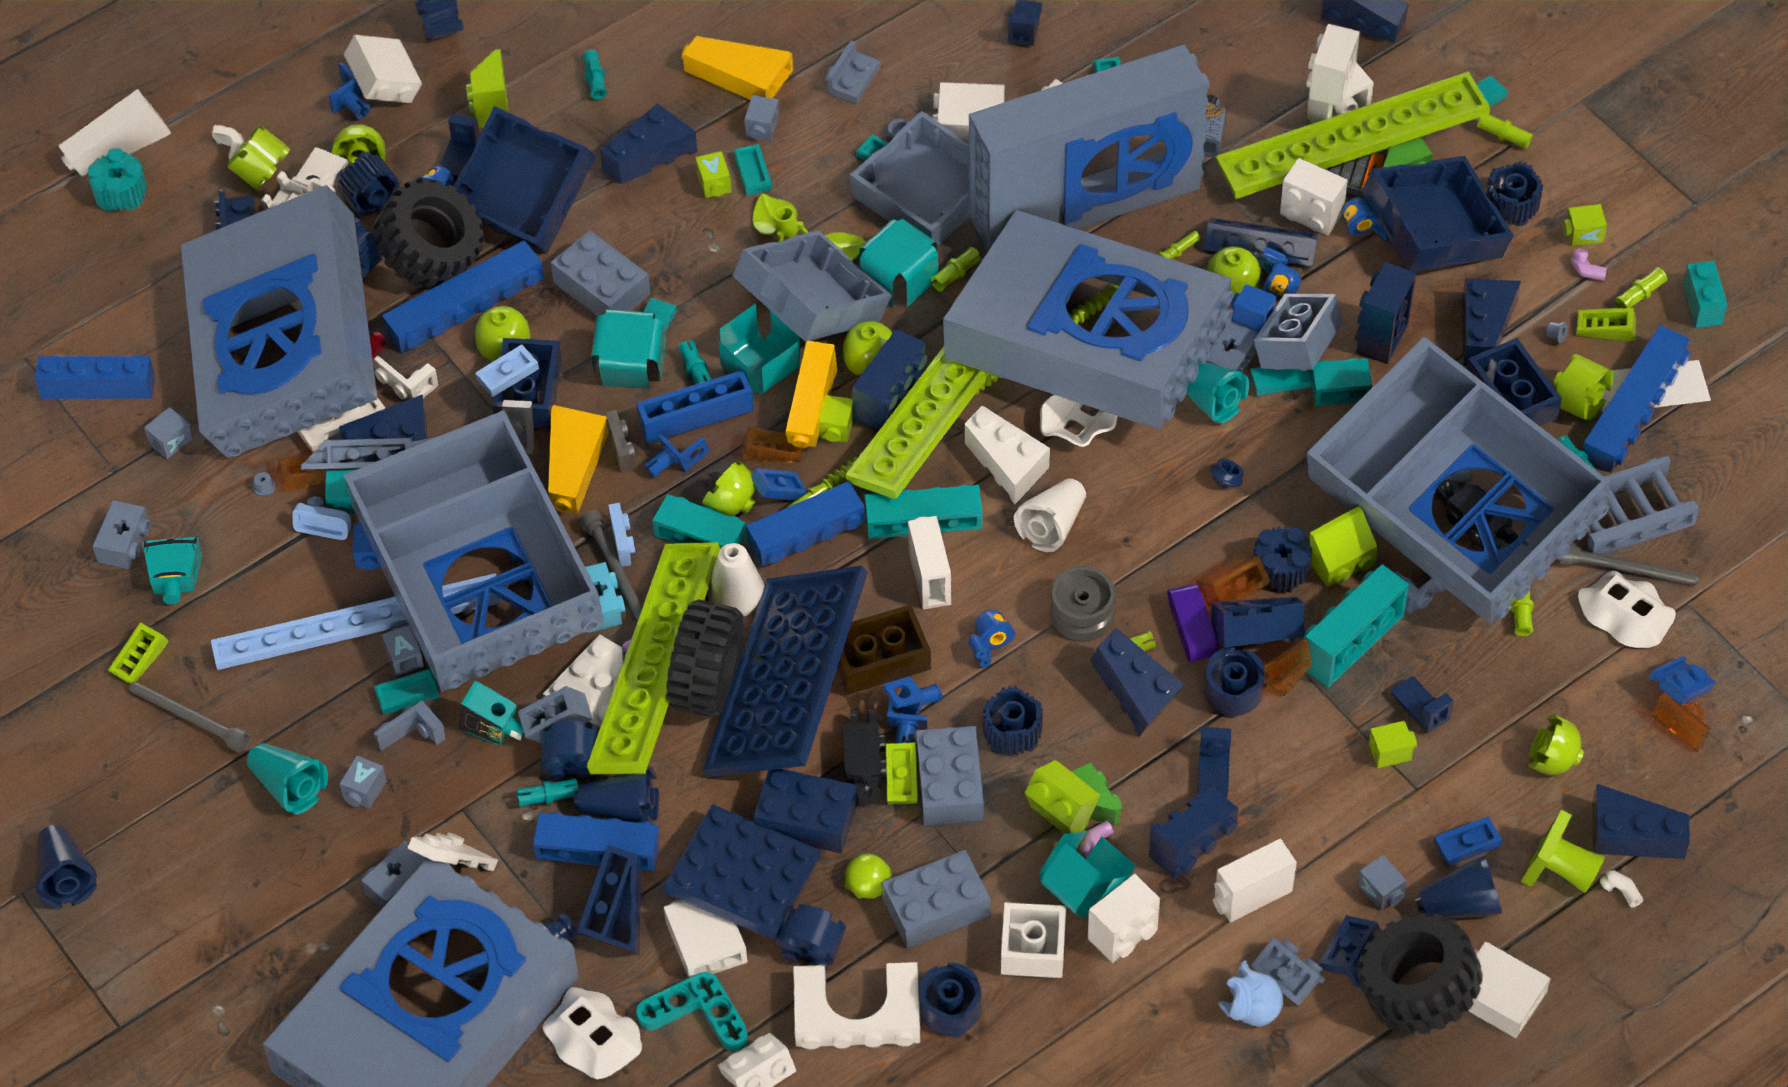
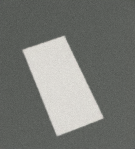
(1687, 388)

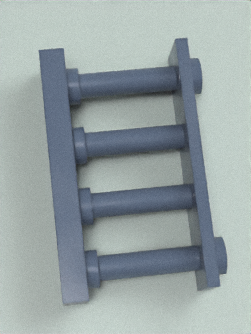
(1654, 523)

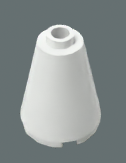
(1050, 515)
(735, 580)

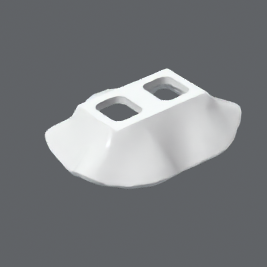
(1058, 411)
(1619, 618)
(574, 1041)

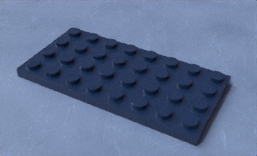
(785, 672)

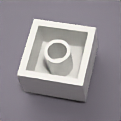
(1333, 64)
(1357, 96)
(1313, 197)
(1124, 918)
(1033, 940)

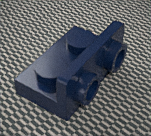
(233, 209)
(1347, 947)

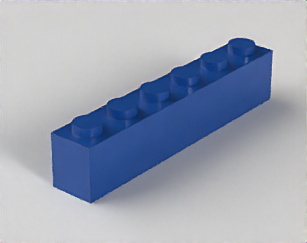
(463, 297)
(1635, 399)

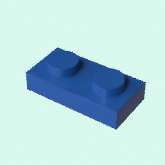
(778, 484)
(1467, 841)

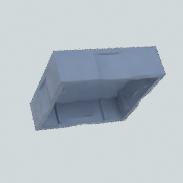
(918, 179)
(811, 285)

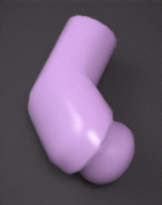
(1584, 267)
(1093, 835)

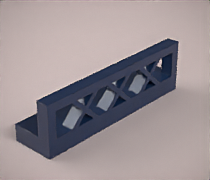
(1296, 245)

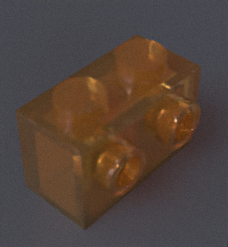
(1234, 579)

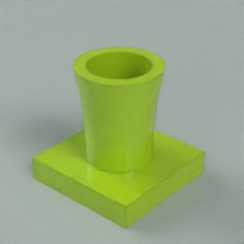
(1563, 857)

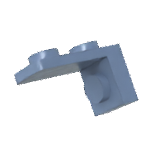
(1420, 597)
(411, 718)

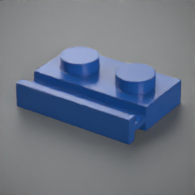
(1682, 680)

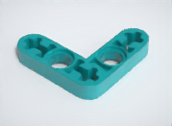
(696, 999)

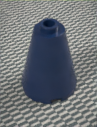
(620, 797)
(62, 869)
(1461, 893)

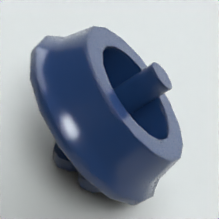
(1227, 473)

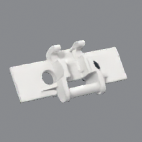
(317, 171)

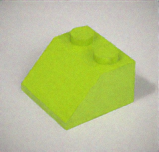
(487, 88)
(1343, 547)
(1061, 797)

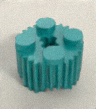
(117, 181)

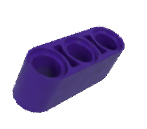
(1192, 622)

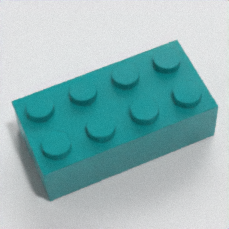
(1356, 624)

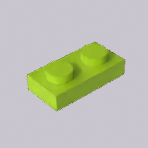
(901, 773)

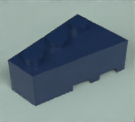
(1373, 17)
(647, 143)
(1486, 313)
(1258, 621)
(1135, 679)
(1637, 826)
(1192, 832)
(615, 901)

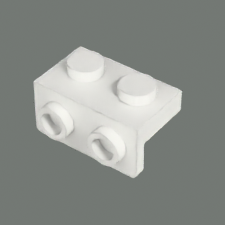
(759, 1064)

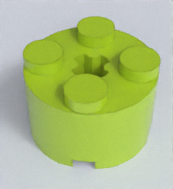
(257, 157)
(1583, 387)

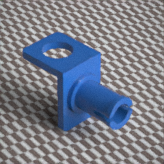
(348, 95)
(671, 455)
(911, 697)
(905, 723)

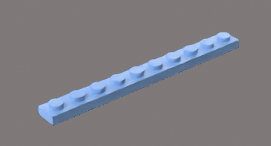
(326, 628)

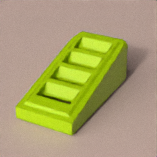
(1608, 332)
(136, 640)

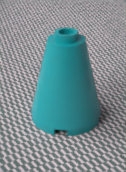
(1218, 391)
(288, 776)

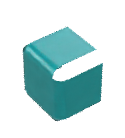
(901, 250)
(624, 344)
(761, 359)
(1081, 881)

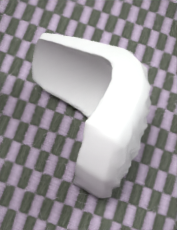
(227, 136)

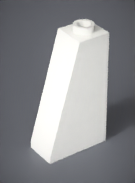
(124, 126)

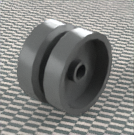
(1082, 603)

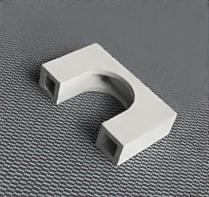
(893, 1024)

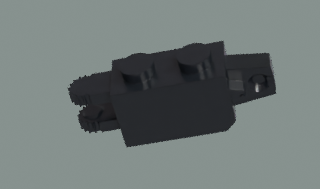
(1462, 500)
(862, 756)

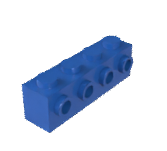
(95, 377)
(695, 406)
(805, 524)
(585, 839)

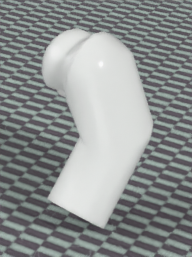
(1624, 884)

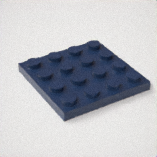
(742, 871)

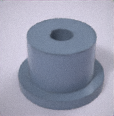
(1557, 331)
(263, 484)

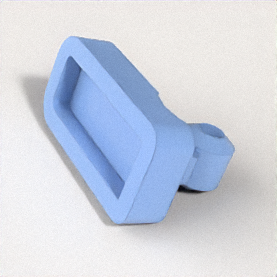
(321, 521)

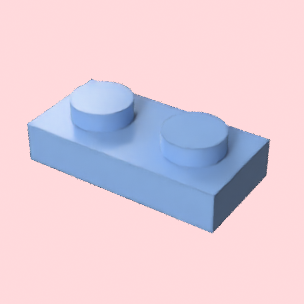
(507, 370)
(620, 524)

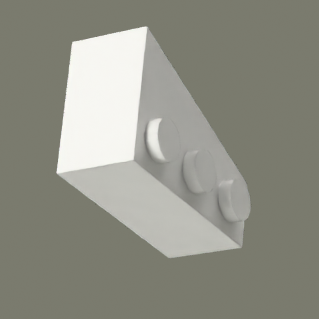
(1006, 451)

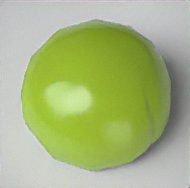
(865, 875)

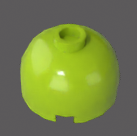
(358, 139)
(1238, 265)
(498, 324)
(863, 344)
(732, 491)
(1556, 747)

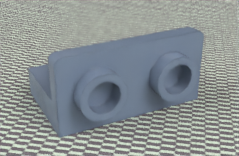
(851, 74)
(1290, 972)

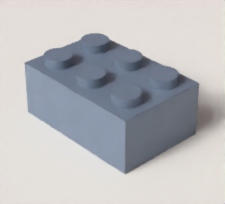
(600, 276)
(1298, 331)
(949, 775)
(936, 899)

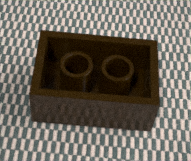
(883, 650)

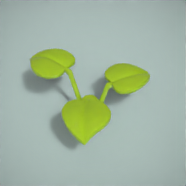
(780, 216)

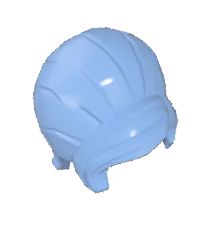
(1255, 998)

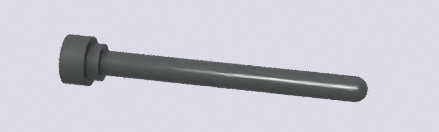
(593, 524)
(1575, 555)
(235, 738)

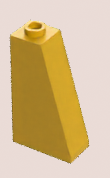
(738, 66)
(813, 384)
(574, 453)

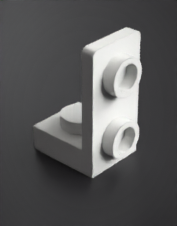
(419, 383)

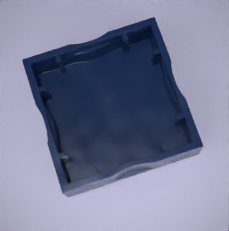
(523, 178)
(1437, 214)

